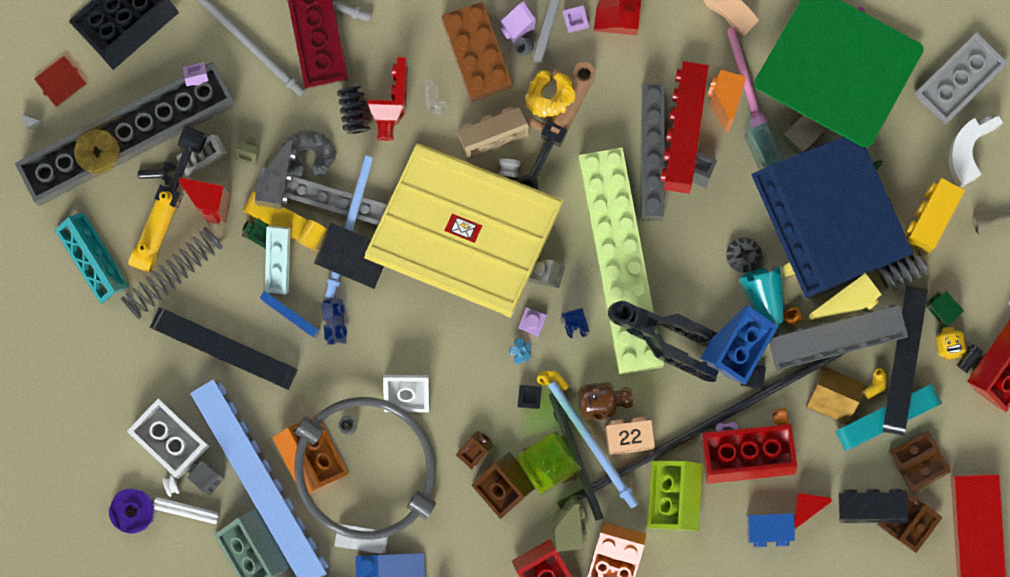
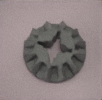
(741, 264)

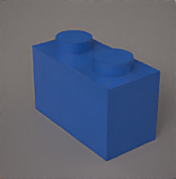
(770, 528)

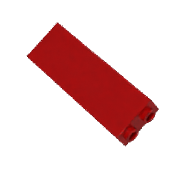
(978, 526)

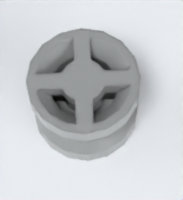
(509, 168)

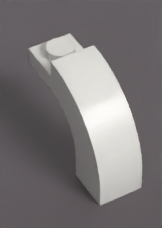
(960, 155)

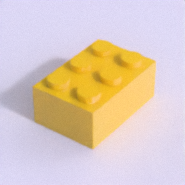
(933, 215)

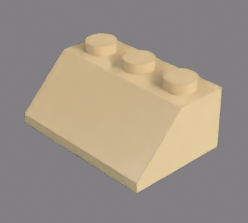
(493, 132)

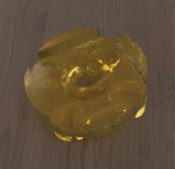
(108, 158)

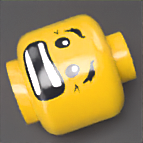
(950, 343)

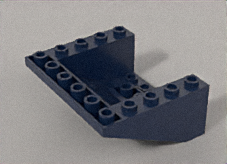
(831, 215)

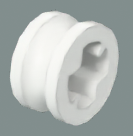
(171, 485)

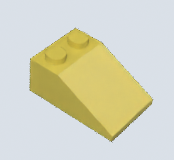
(854, 298)

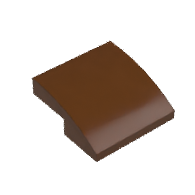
(919, 461)
(920, 524)

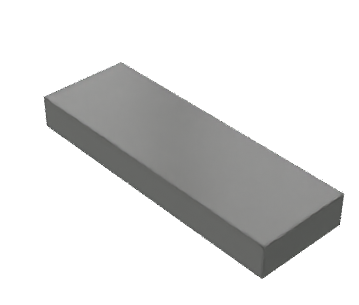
(546, 31)

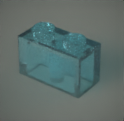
(763, 146)

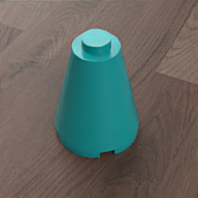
(765, 292)

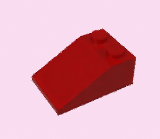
(541, 562)

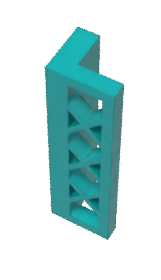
(94, 254)

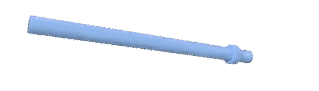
(352, 215)
(591, 442)

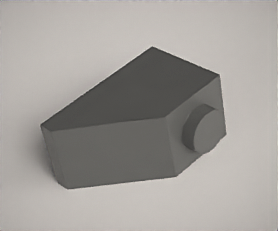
(204, 477)

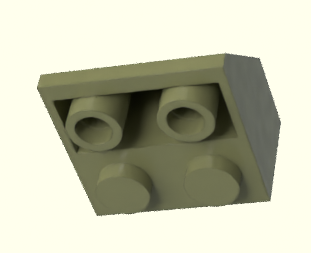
(567, 526)

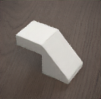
(374, 546)

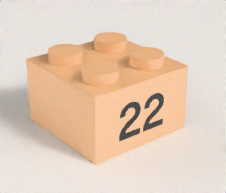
(629, 437)

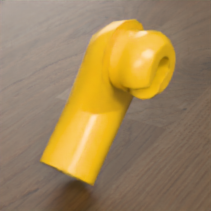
(548, 377)
(878, 383)

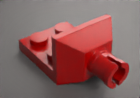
(388, 112)

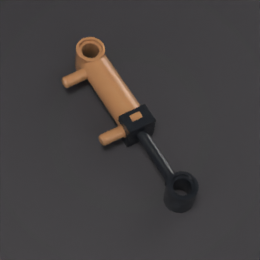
(557, 127)

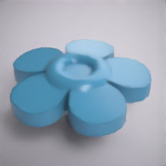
(520, 351)

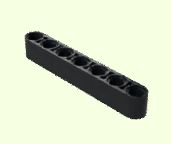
(223, 348)
(905, 362)

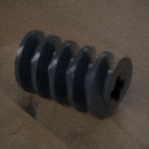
(352, 110)

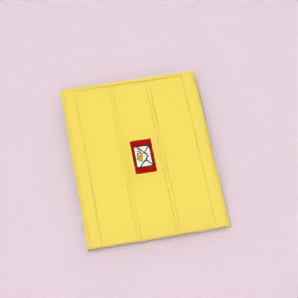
(464, 229)

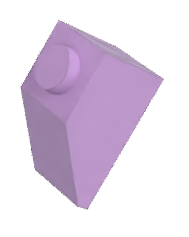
(518, 23)

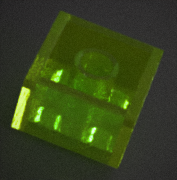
(548, 463)

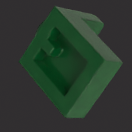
(255, 231)

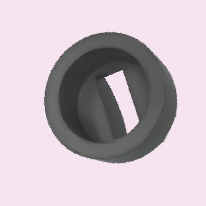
(524, 46)
(350, 421)

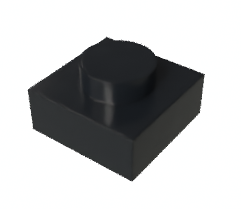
(756, 379)
(529, 397)

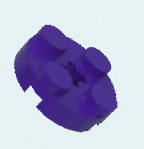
(138, 500)

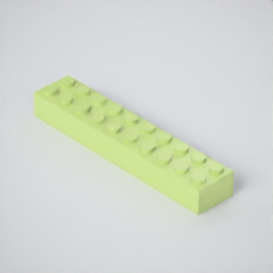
(618, 251)

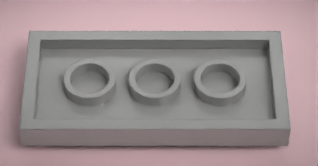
(961, 78)

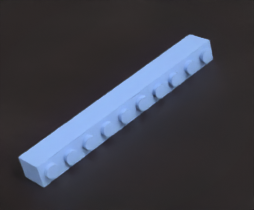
(258, 481)

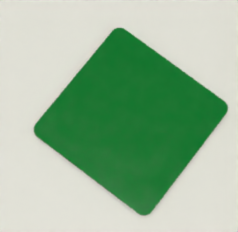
(839, 68)

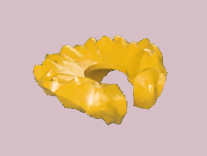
(553, 106)

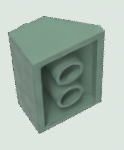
(251, 547)

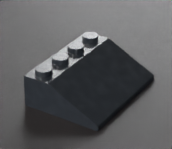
(121, 26)

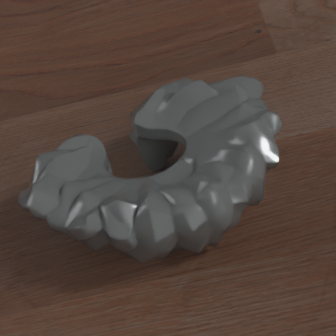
(319, 144)

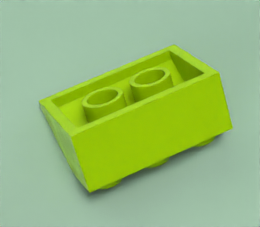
(675, 495)

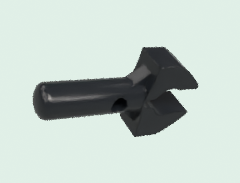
(152, 174)

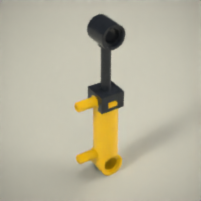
(167, 200)

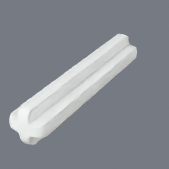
(186, 510)

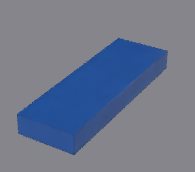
(289, 314)

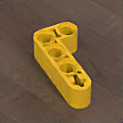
(302, 230)

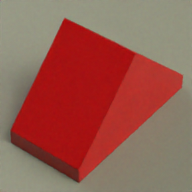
(807, 506)

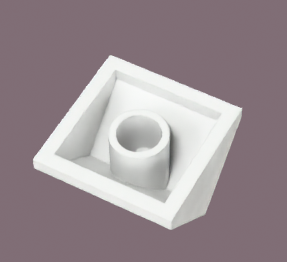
(407, 392)

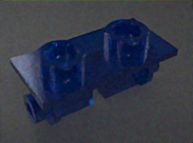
(334, 311)

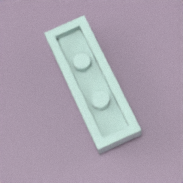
(277, 259)

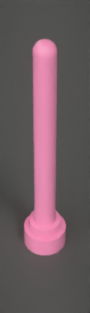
(757, 117)

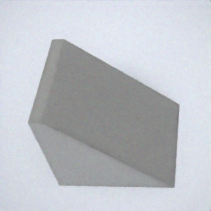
(30, 122)

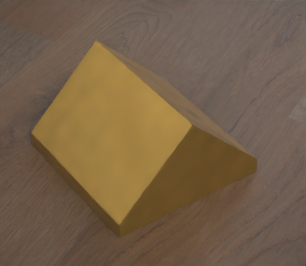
(835, 395)

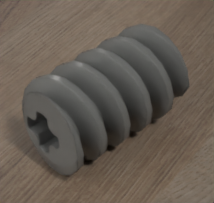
(903, 270)

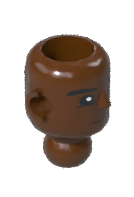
(600, 400)

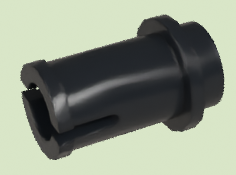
(969, 358)

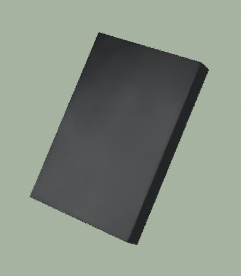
(344, 254)

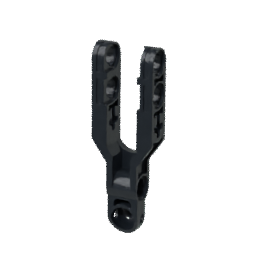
(643, 325)

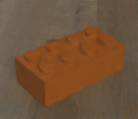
(476, 51)

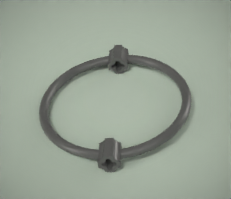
(419, 504)

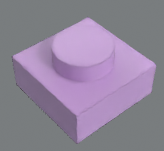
(575, 19)
(195, 74)
(532, 322)

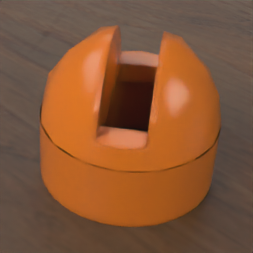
(789, 313)
(780, 416)

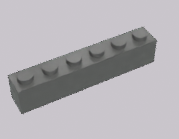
(652, 151)
(838, 337)

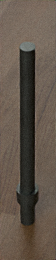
(561, 416)

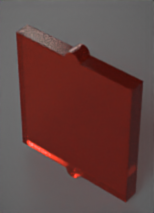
(60, 81)

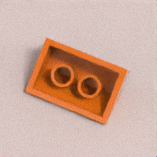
(725, 96)
(321, 461)

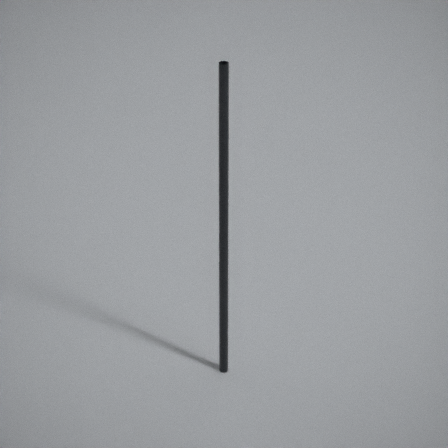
(711, 422)

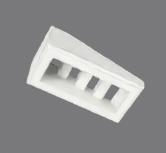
(220, 152)

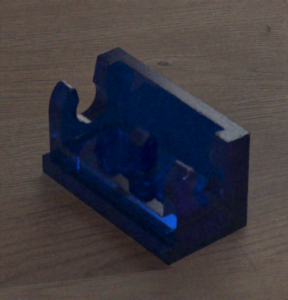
(576, 320)

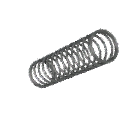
(131, 306)

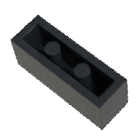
(873, 506)

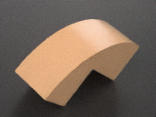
(735, 12)

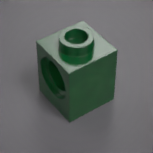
(944, 308)

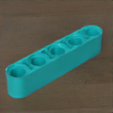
(872, 424)

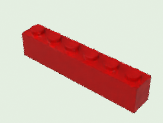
(685, 128)

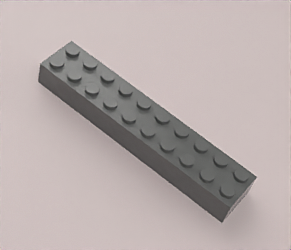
(135, 128)

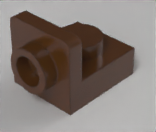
(475, 449)

